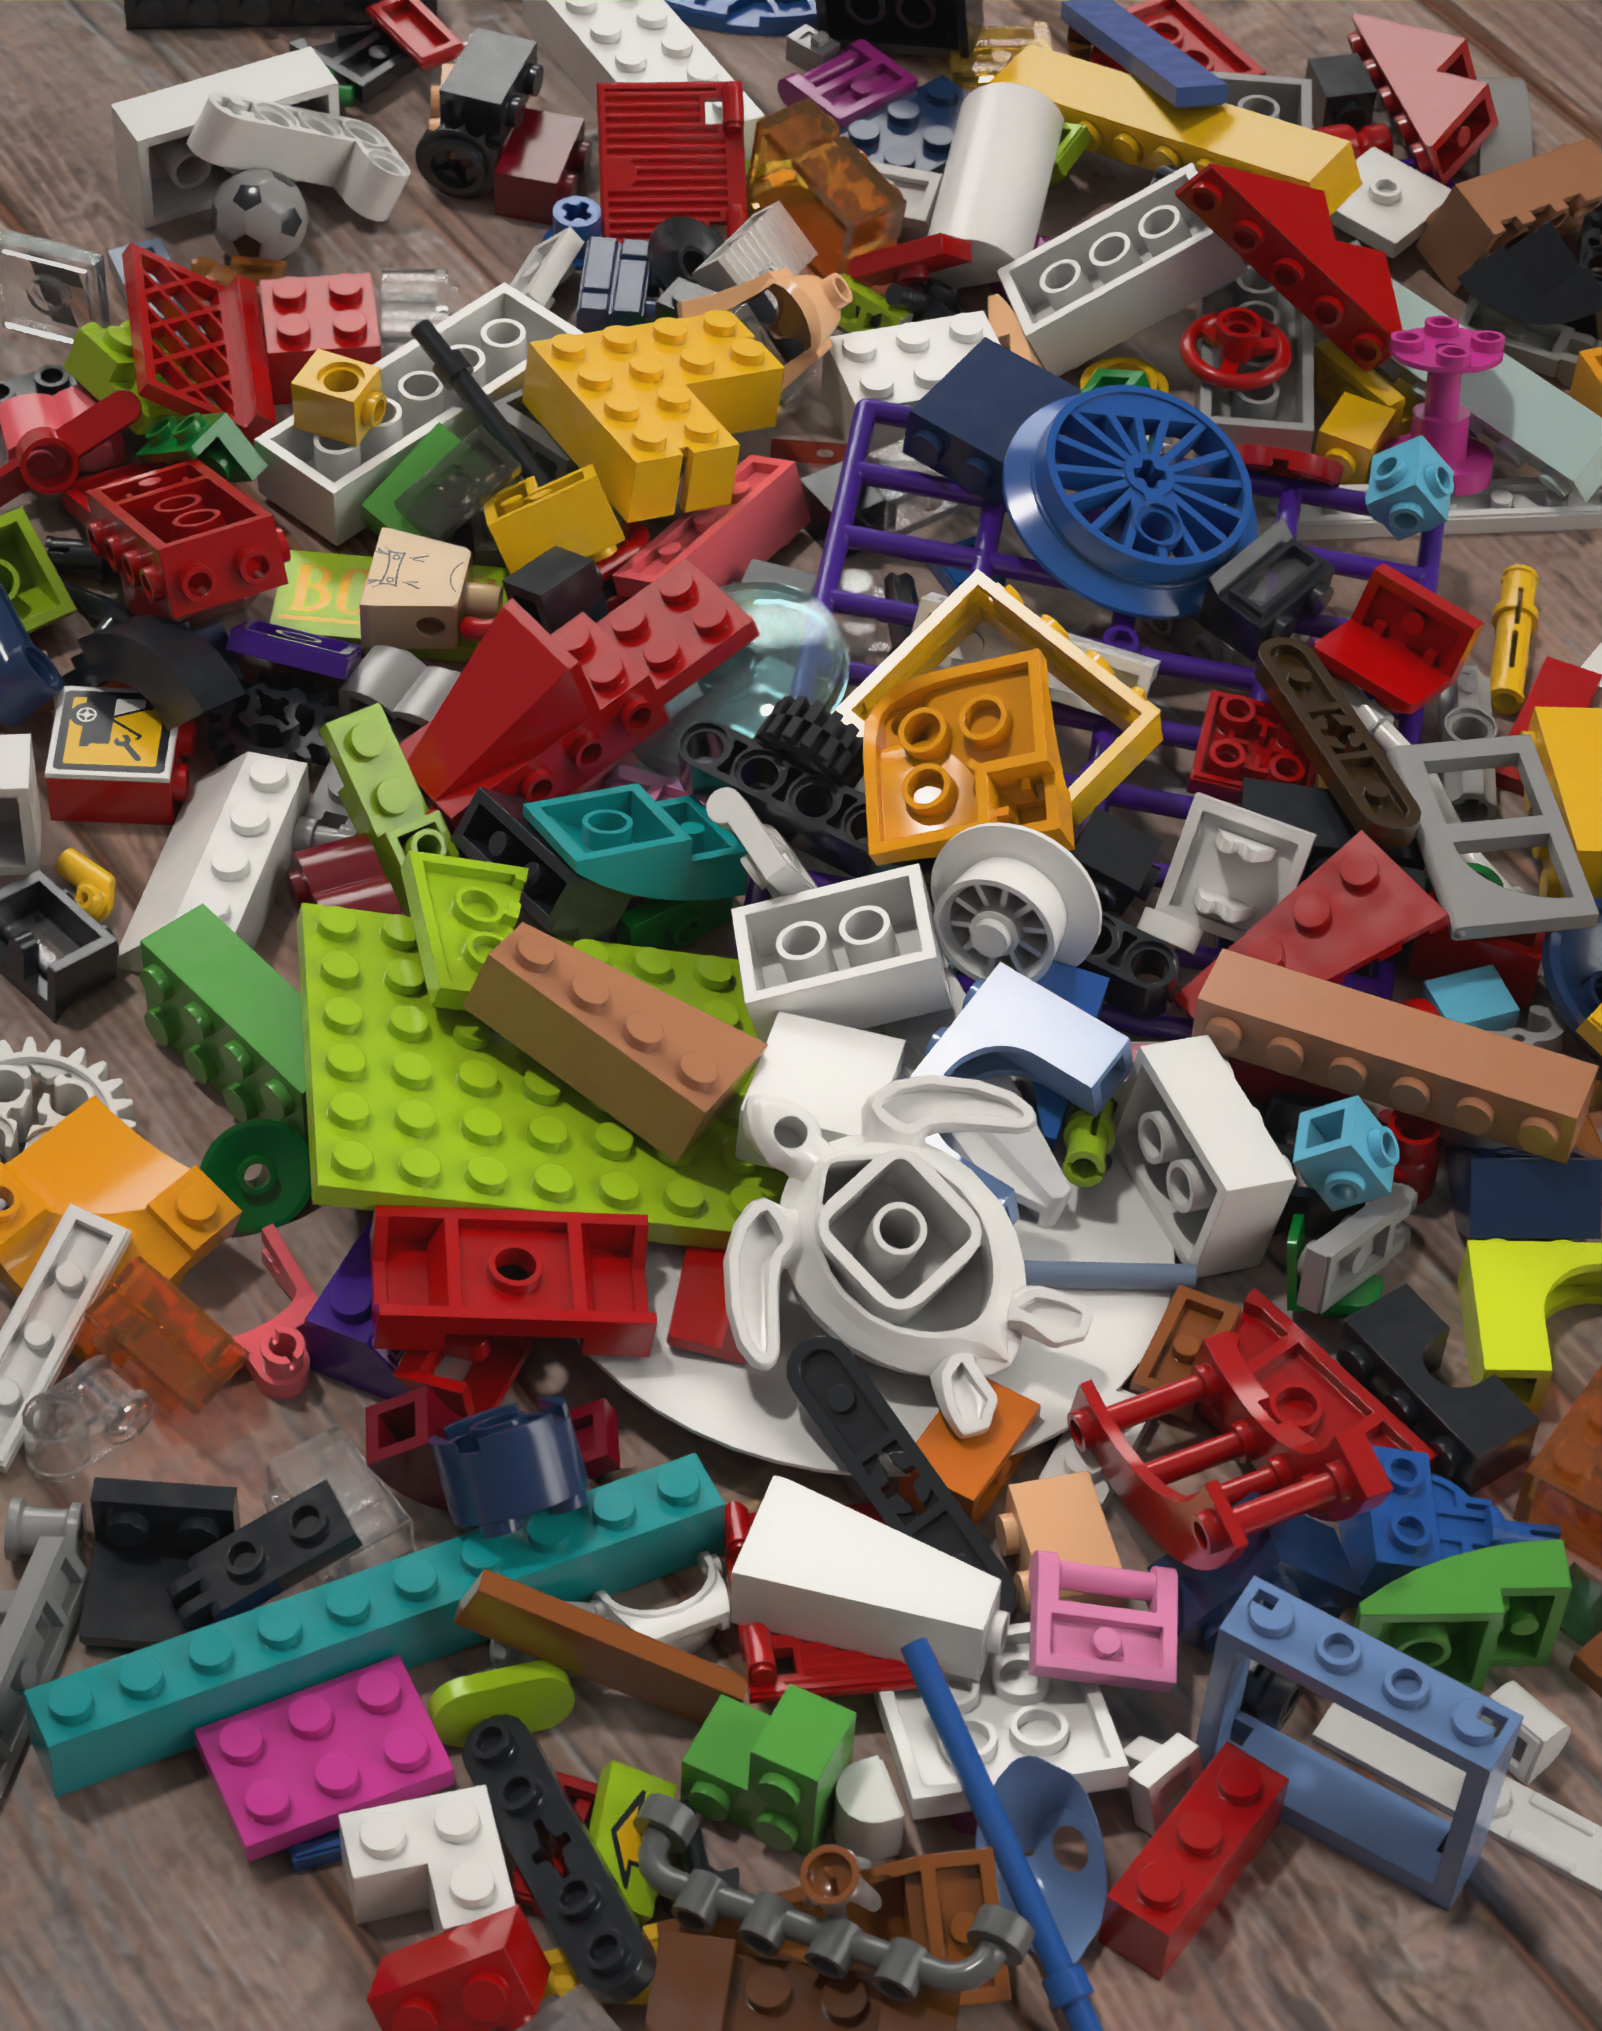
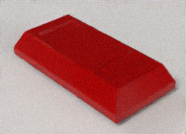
(416, 32)

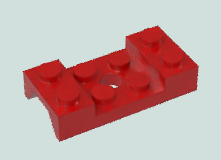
(441, 1277)

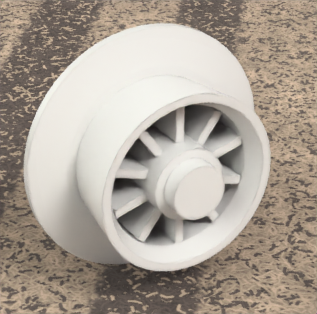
(1012, 901)

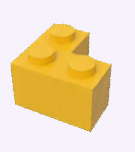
(563, 513)

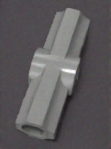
(1463, 715)

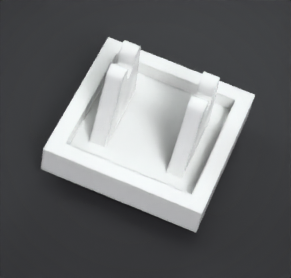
(1232, 867)

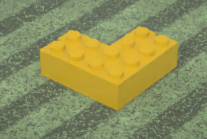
(656, 400)

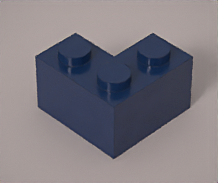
(1293, 1555)

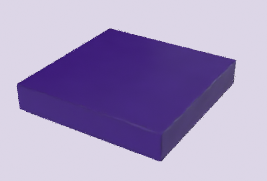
(295, 648)

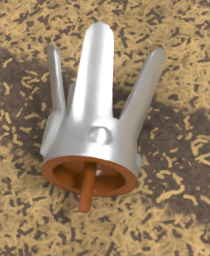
(833, 1879)

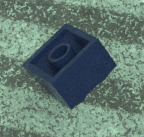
(1524, 1195)

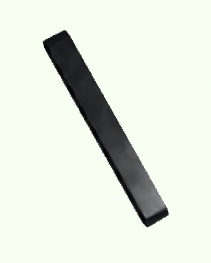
(836, 836)

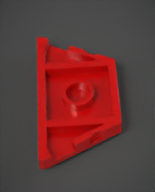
(1309, 1383)

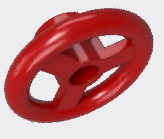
(1237, 338)

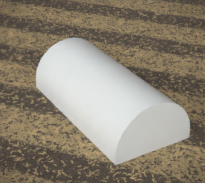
(996, 178)

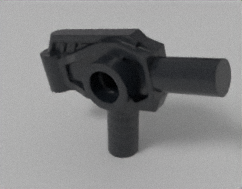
(925, 300)

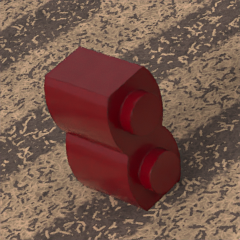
(342, 875)

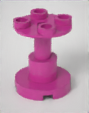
(1446, 354)

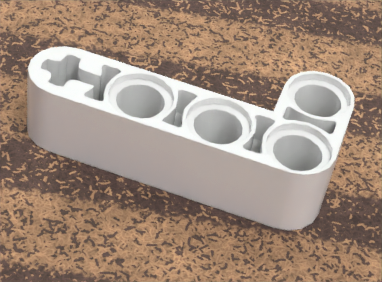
(304, 148)

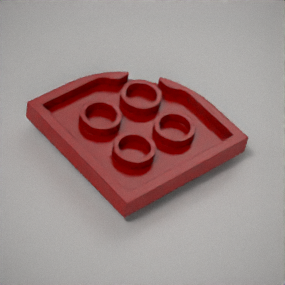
(1191, 33)

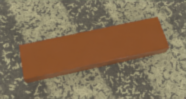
(596, 1647)

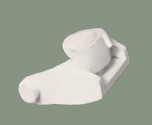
(682, 1625)

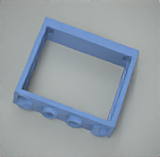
(1385, 1690)

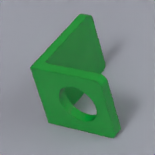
(1354, 1301)

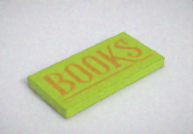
(327, 595)

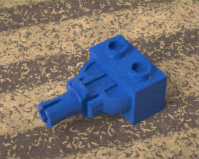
(1423, 1524)

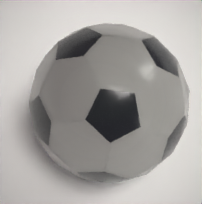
(259, 215)

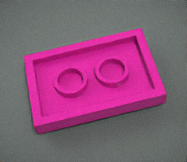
(323, 1754)

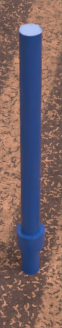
(1066, 1983)

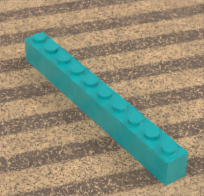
(156, 1697)

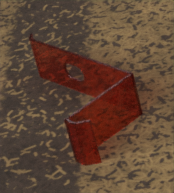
(806, 451)

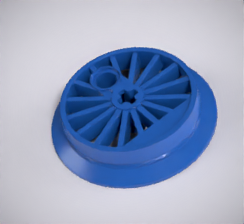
(1148, 500)

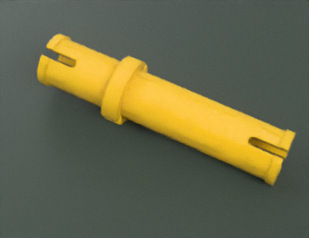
(1517, 595)

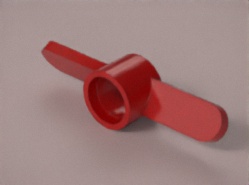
(76, 436)

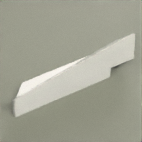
(1016, 1159)

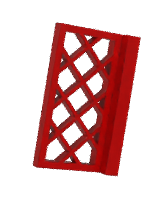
(234, 355)

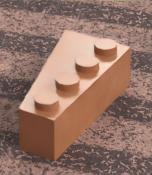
(1511, 205)
(614, 1038)

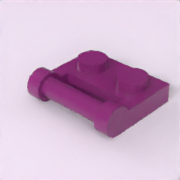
(849, 83)

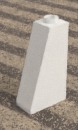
(862, 1585)

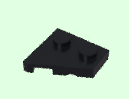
(362, 59)

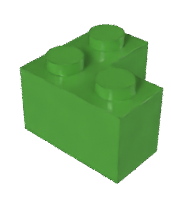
(771, 1770)

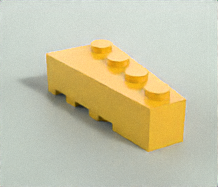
(1571, 756)

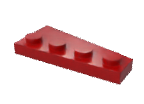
(1337, 919)

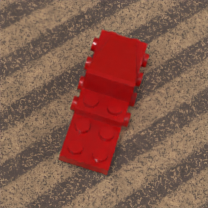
(179, 538)
(559, 708)

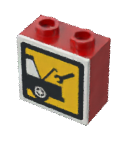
(115, 759)

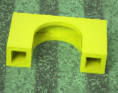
(1508, 1297)

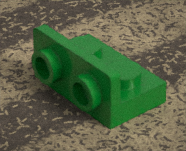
(207, 437)

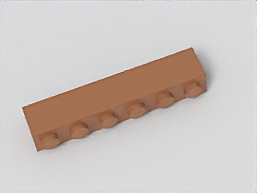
(1395, 1055)

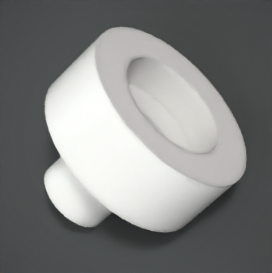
(1171, 930)

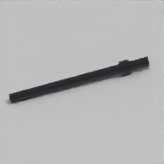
(456, 373)

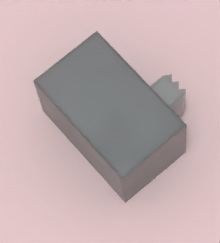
(810, 48)

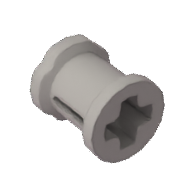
(28, 1523)

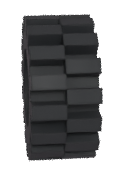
(814, 738)

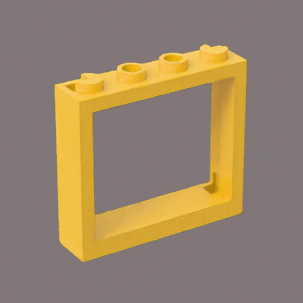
(1084, 673)

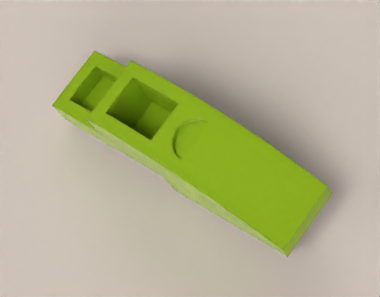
(383, 793)

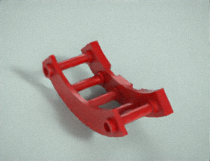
(1290, 1466)

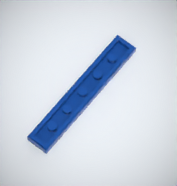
(1144, 53)

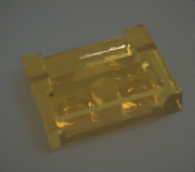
(993, 51)

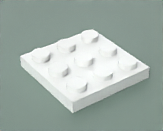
(1007, 1719)

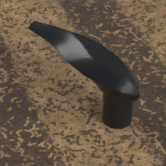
(98, 606)

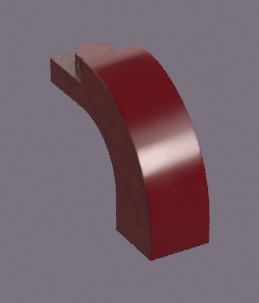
(402, 1455)

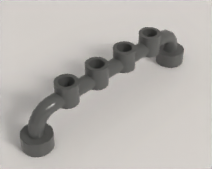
(832, 1942)

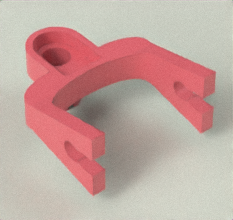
(283, 1335)

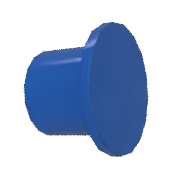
(582, 216)

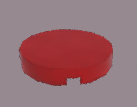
(1290, 464)

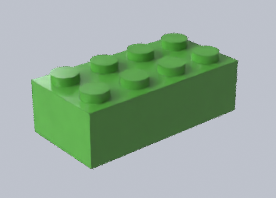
(227, 1017)

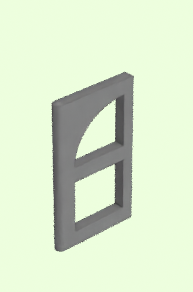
(1473, 902)

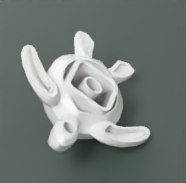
(894, 1243)

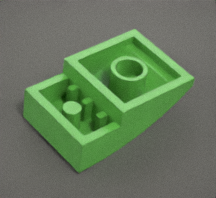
(1475, 1610)

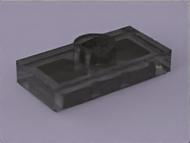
(458, 485)

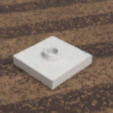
(1389, 204)

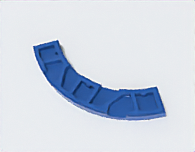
(747, 16)

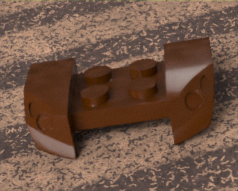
(712, 1988)

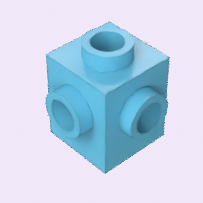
(1409, 488)
(1345, 1153)

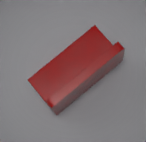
(699, 1307)

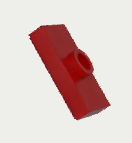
(910, 261)

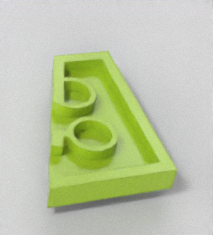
(459, 918)

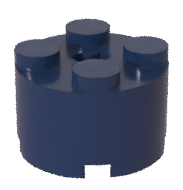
(510, 1466)

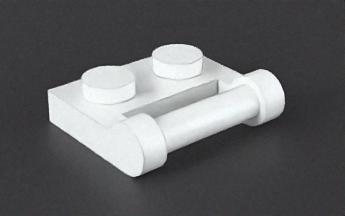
(769, 855)

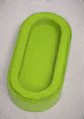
(531, 1691)

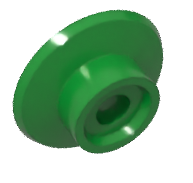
(285, 1175)

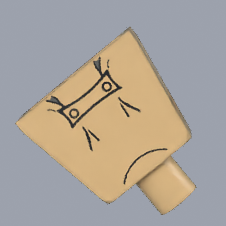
(421, 593)

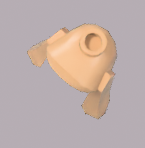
(806, 311)

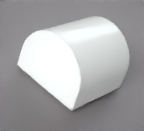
(1540, 1734)
(867, 1811)

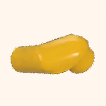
(93, 883)

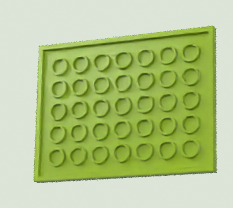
(456, 1116)

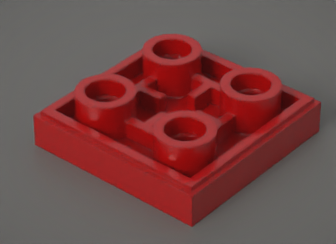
(1245, 740)

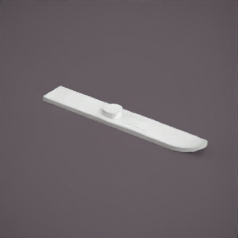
(1521, 1817)

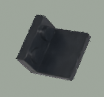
(141, 1547)

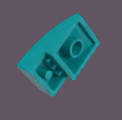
(643, 844)

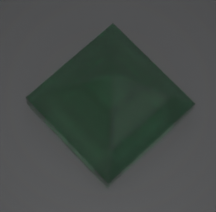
(1584, 1607)

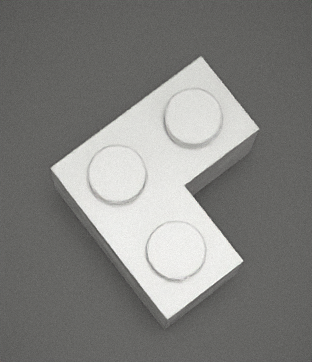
(425, 1856)

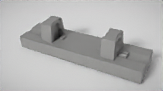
(33, 1636)

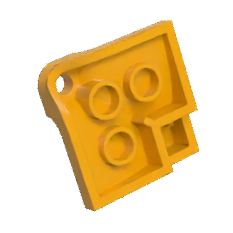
(963, 754)
(117, 1175)

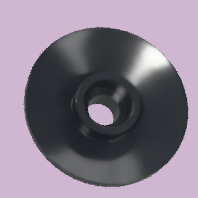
(679, 248)

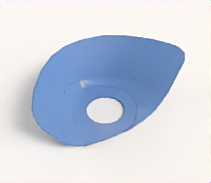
(1038, 1803)

